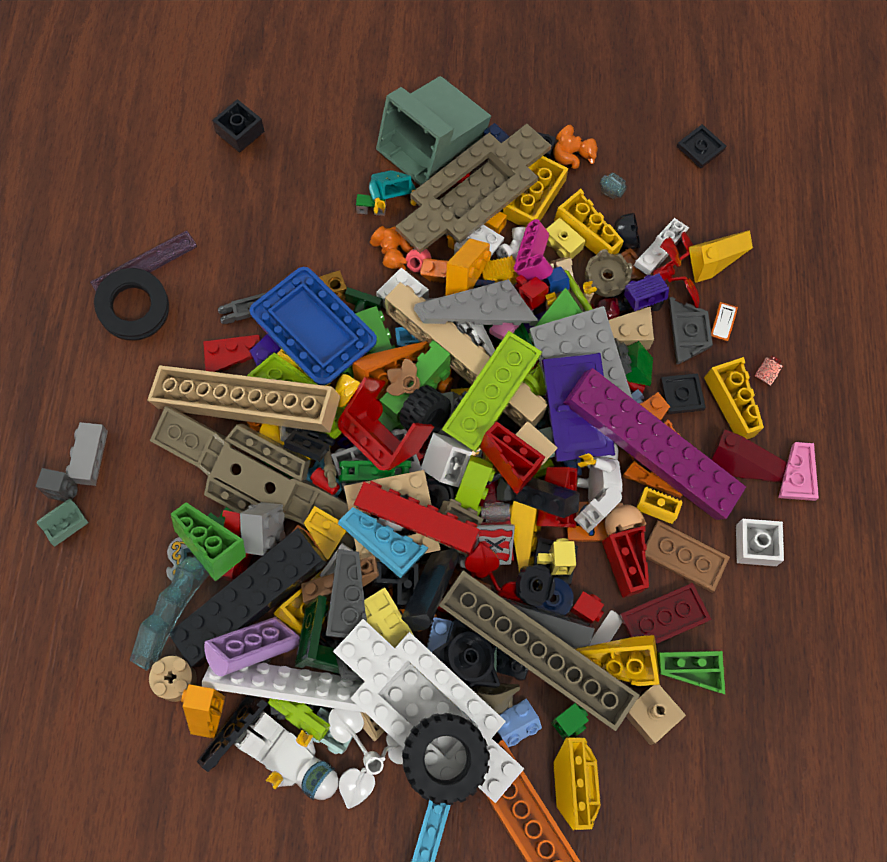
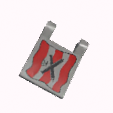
(497, 538)

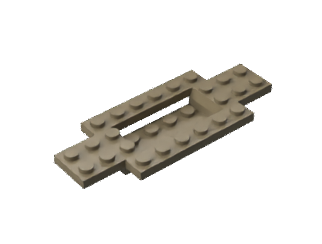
(479, 195)

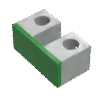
(366, 201)

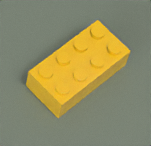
(538, 198)

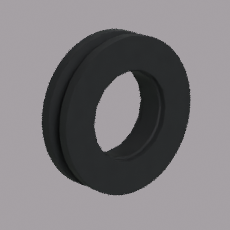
(120, 281)

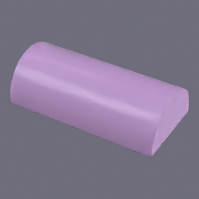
(249, 646)

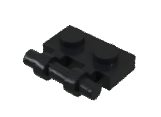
(309, 443)

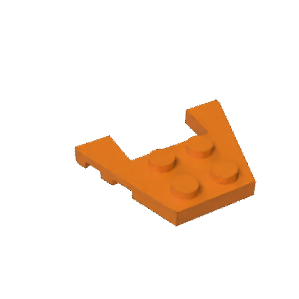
(641, 475)

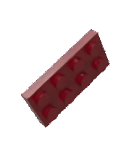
(667, 615)

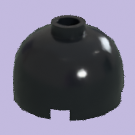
(627, 229)

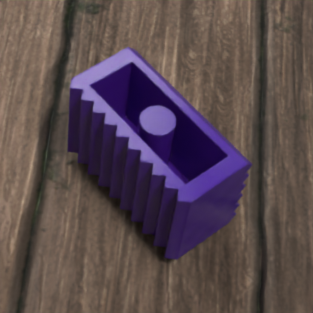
(646, 291)

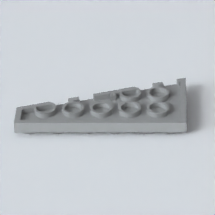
(482, 305)

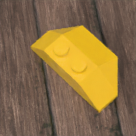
(577, 784)

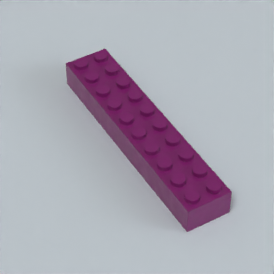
(654, 444)

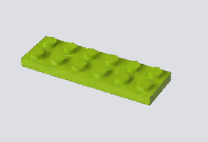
(279, 369)
(492, 391)

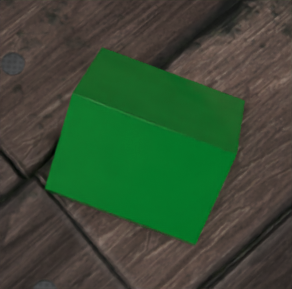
(641, 364)

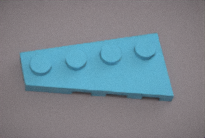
(389, 547)

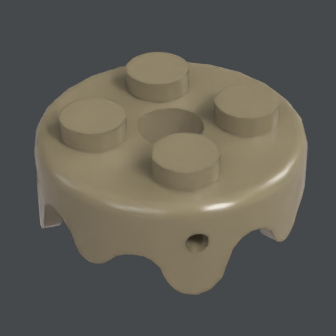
(608, 263)

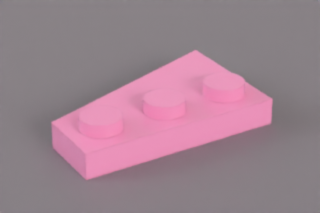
(800, 474)

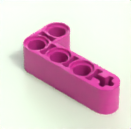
(530, 257)

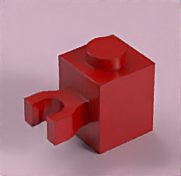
(532, 291)

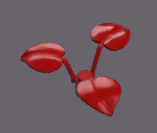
(667, 271)
(481, 564)

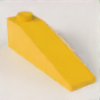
(293, 610)

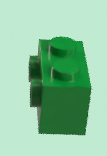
(571, 721)

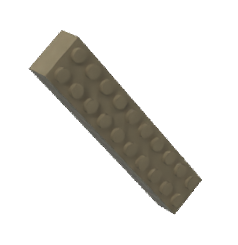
(539, 650)

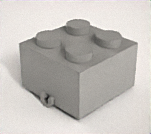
(262, 527)

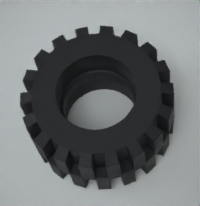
(426, 407)

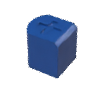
(557, 280)

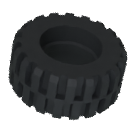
(476, 758)

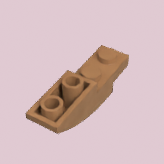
(323, 585)

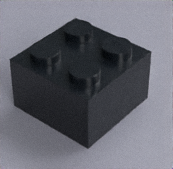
(238, 125)

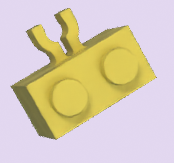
(560, 557)

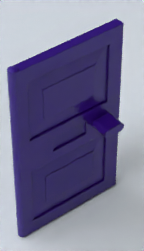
(571, 432)

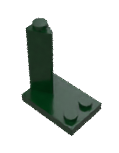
(309, 650)

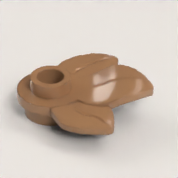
(402, 377)

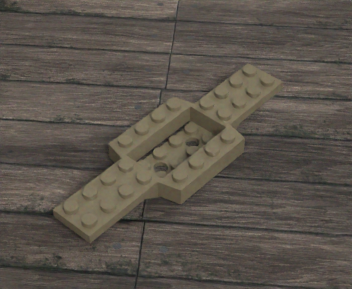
(215, 457)

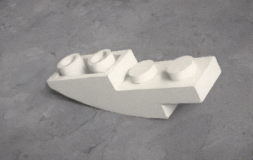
(654, 255)

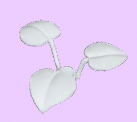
(353, 783)

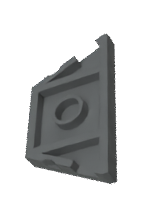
(689, 330)

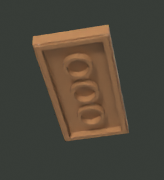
(685, 556)

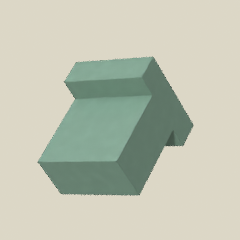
(429, 128)

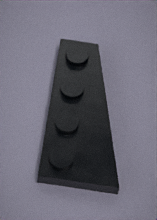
(236, 724)

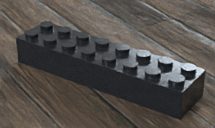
(249, 595)

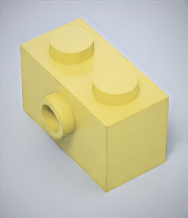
(564, 239)

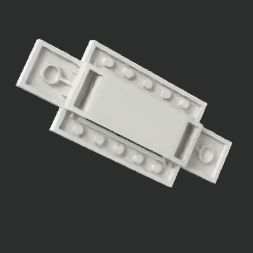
(397, 678)

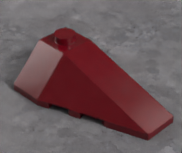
(746, 459)

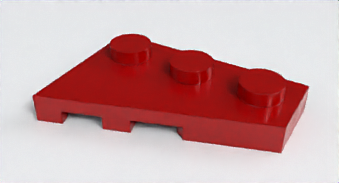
(227, 352)

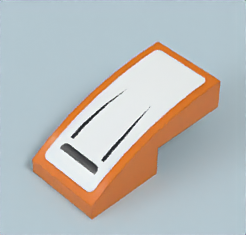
(723, 321)

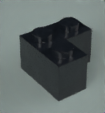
(402, 587)

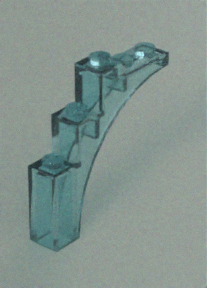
(169, 606)

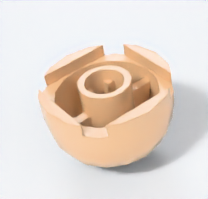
(623, 518)

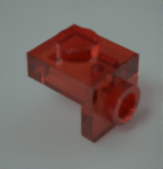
(769, 369)

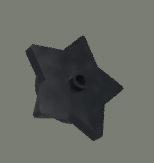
(469, 656)

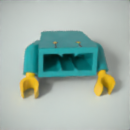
(389, 185)

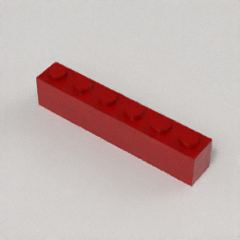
(417, 518)

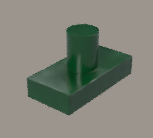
(362, 300)

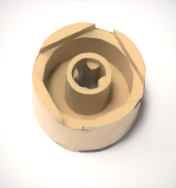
(164, 670)

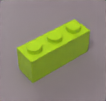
(473, 483)

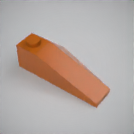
(377, 364)

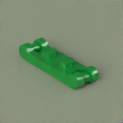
(367, 471)

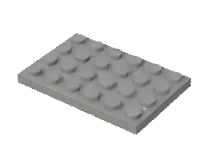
(582, 335)

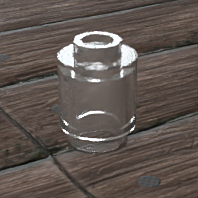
(495, 512)

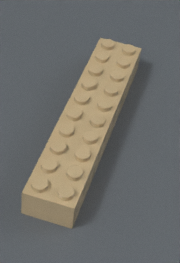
(465, 356)
(245, 398)

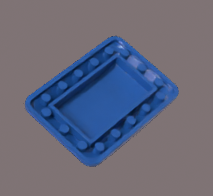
(313, 326)

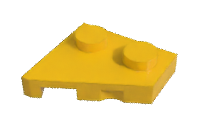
(324, 531)

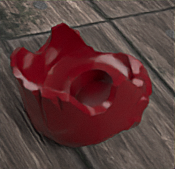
(611, 306)

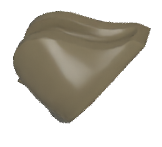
(498, 698)

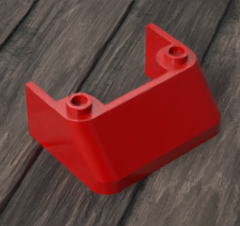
(361, 426)

